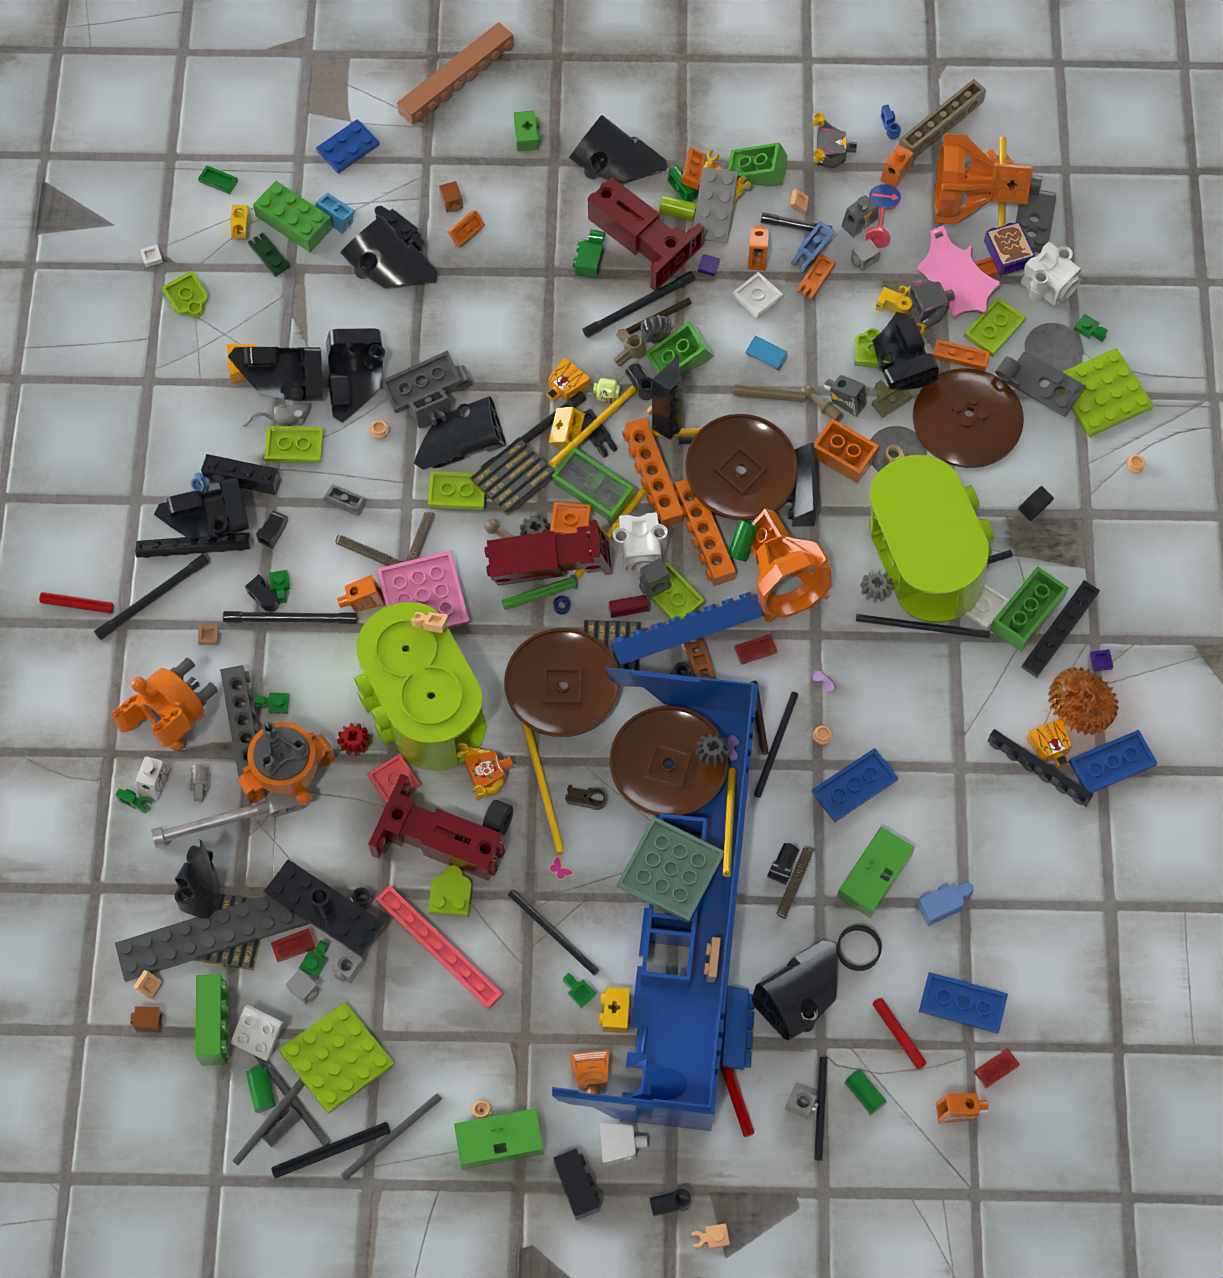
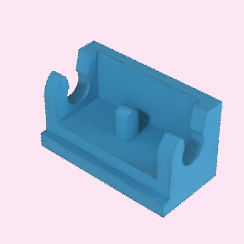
(338, 211)
(767, 352)

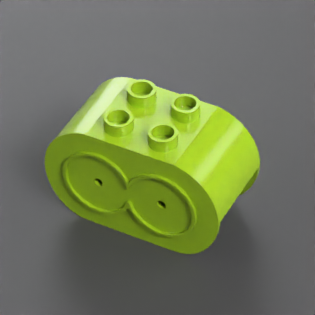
(929, 537)
(418, 688)

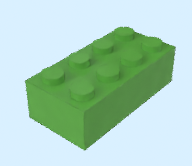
(292, 216)
(1029, 608)
(211, 1017)

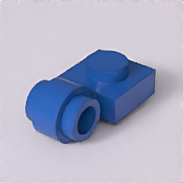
(888, 116)

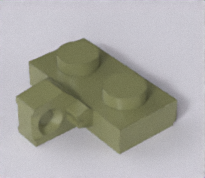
(889, 399)

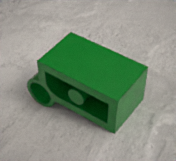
(589, 254)

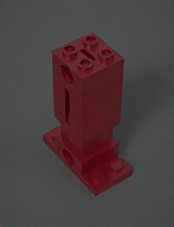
(641, 230)
(548, 555)
(437, 834)

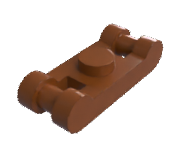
(699, 660)

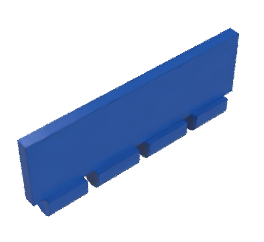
(736, 1023)

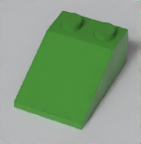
(760, 164)
(685, 345)

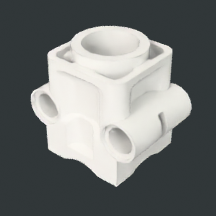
(1051, 275)
(639, 541)

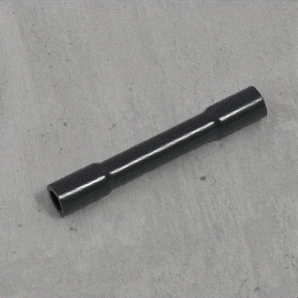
(775, 220)

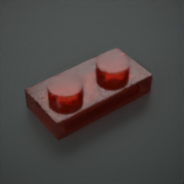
(755, 649)
(293, 945)
(996, 1068)

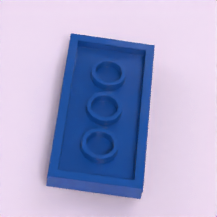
(1113, 762)
(854, 785)
(963, 1003)

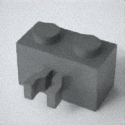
(429, 407)

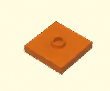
(569, 516)

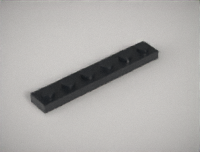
(185, 546)
(1060, 629)
(1034, 764)

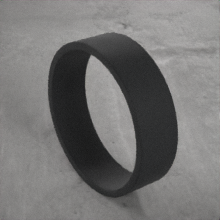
(859, 928)

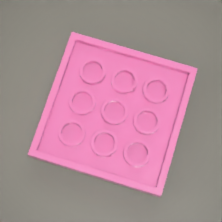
(426, 581)

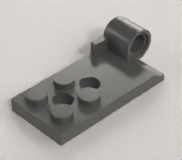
(1040, 205)
(437, 371)
(1027, 374)

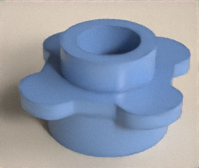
(195, 483)

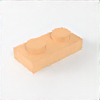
(710, 968)

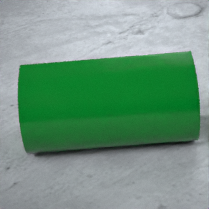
(685, 192)
(742, 540)
(260, 1089)
(865, 1092)

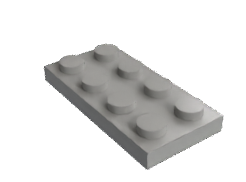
(716, 203)

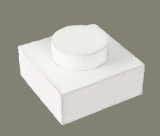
(151, 256)

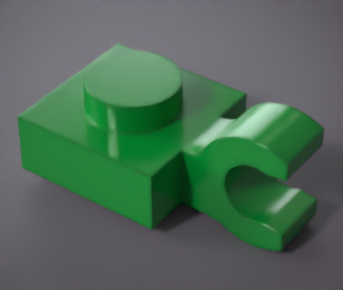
(1090, 327)
(279, 583)
(276, 703)
(129, 798)
(314, 962)
(579, 992)

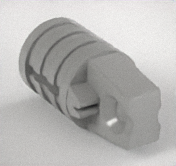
(199, 781)

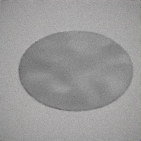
(1055, 345)
(899, 436)

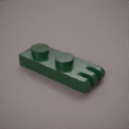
(269, 255)

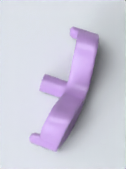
(829, 685)
(732, 741)

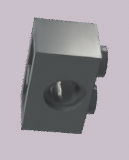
(654, 578)

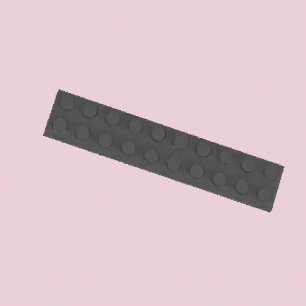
(204, 936)

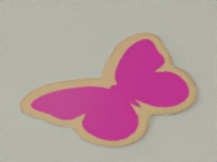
(560, 871)

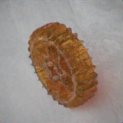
(1083, 701)

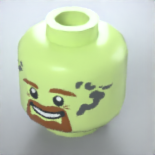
(606, 390)

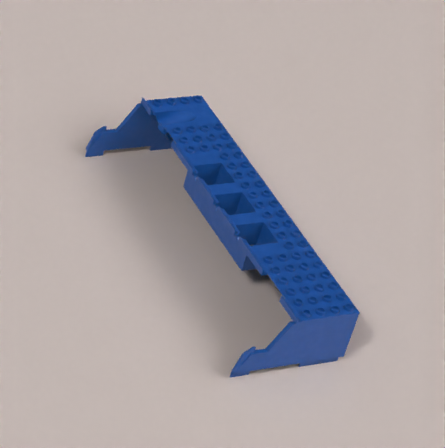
(676, 1014)

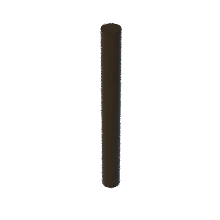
(666, 312)
(760, 725)

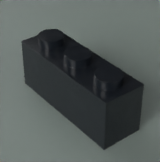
(577, 1184)

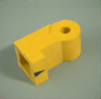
(239, 221)
(893, 301)

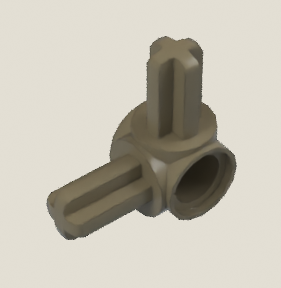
(633, 347)

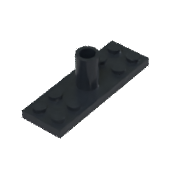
(324, 908)

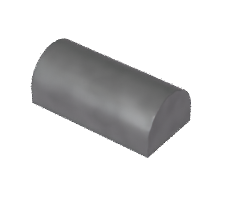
(345, 500)
(281, 1126)

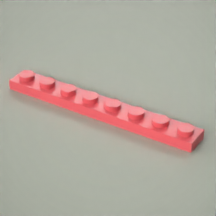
(439, 947)

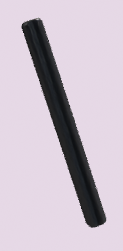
(330, 1150)

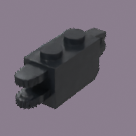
(402, 226)

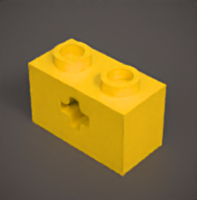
(566, 426)
(618, 998)

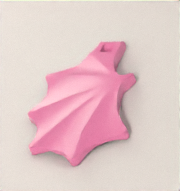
(957, 272)

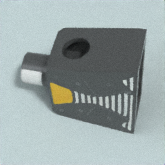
(860, 216)
(847, 394)

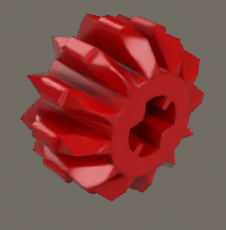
(353, 732)

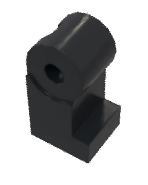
(272, 529)
(263, 597)

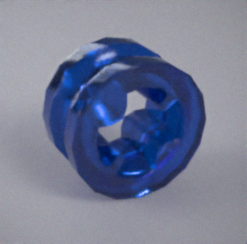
(561, 611)

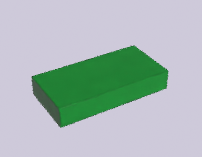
(218, 179)

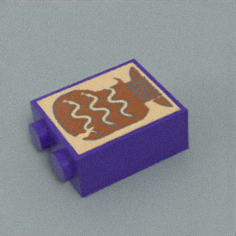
(1008, 247)

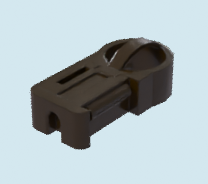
(582, 798)

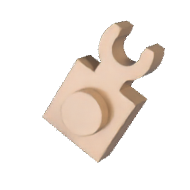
(432, 622)
(715, 1236)

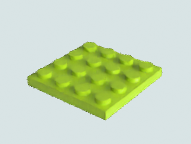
(1110, 393)
(336, 1057)

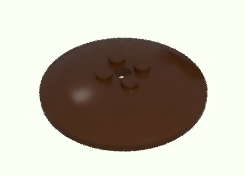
(965, 439)
(747, 443)
(555, 658)
(658, 737)

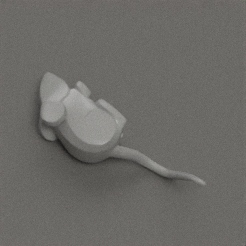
(286, 415)

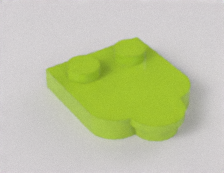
(186, 295)
(863, 349)
(450, 893)

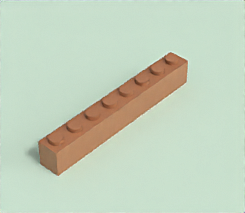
(455, 73)

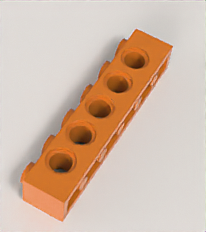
(641, 430)
(716, 573)

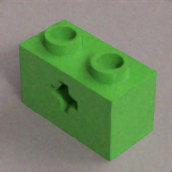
(526, 130)

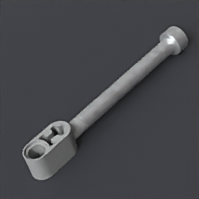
(275, 805)

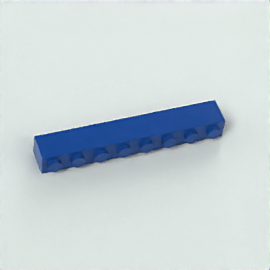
(686, 629)

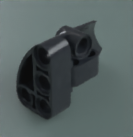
(613, 153)
(387, 257)
(904, 350)
(353, 368)
(278, 370)
(461, 435)
(198, 513)
(197, 883)
(800, 991)

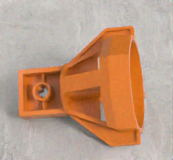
(982, 181)
(781, 556)

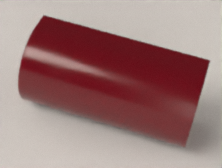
(628, 606)

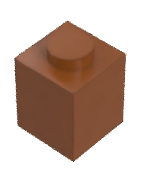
(451, 196)
(147, 1019)

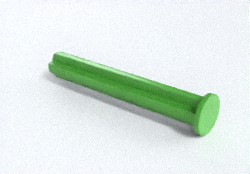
(538, 593)

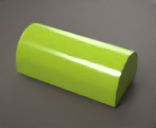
(677, 208)

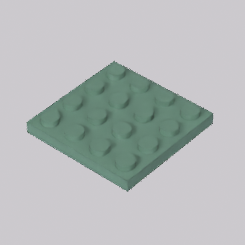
(670, 869)

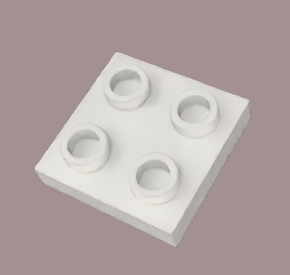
(256, 1032)

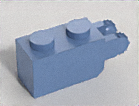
(813, 245)
(944, 902)

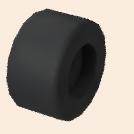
(1035, 503)
(498, 816)

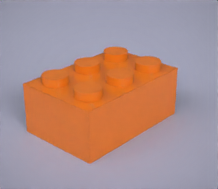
(845, 450)

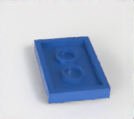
(347, 146)

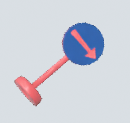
(884, 197)

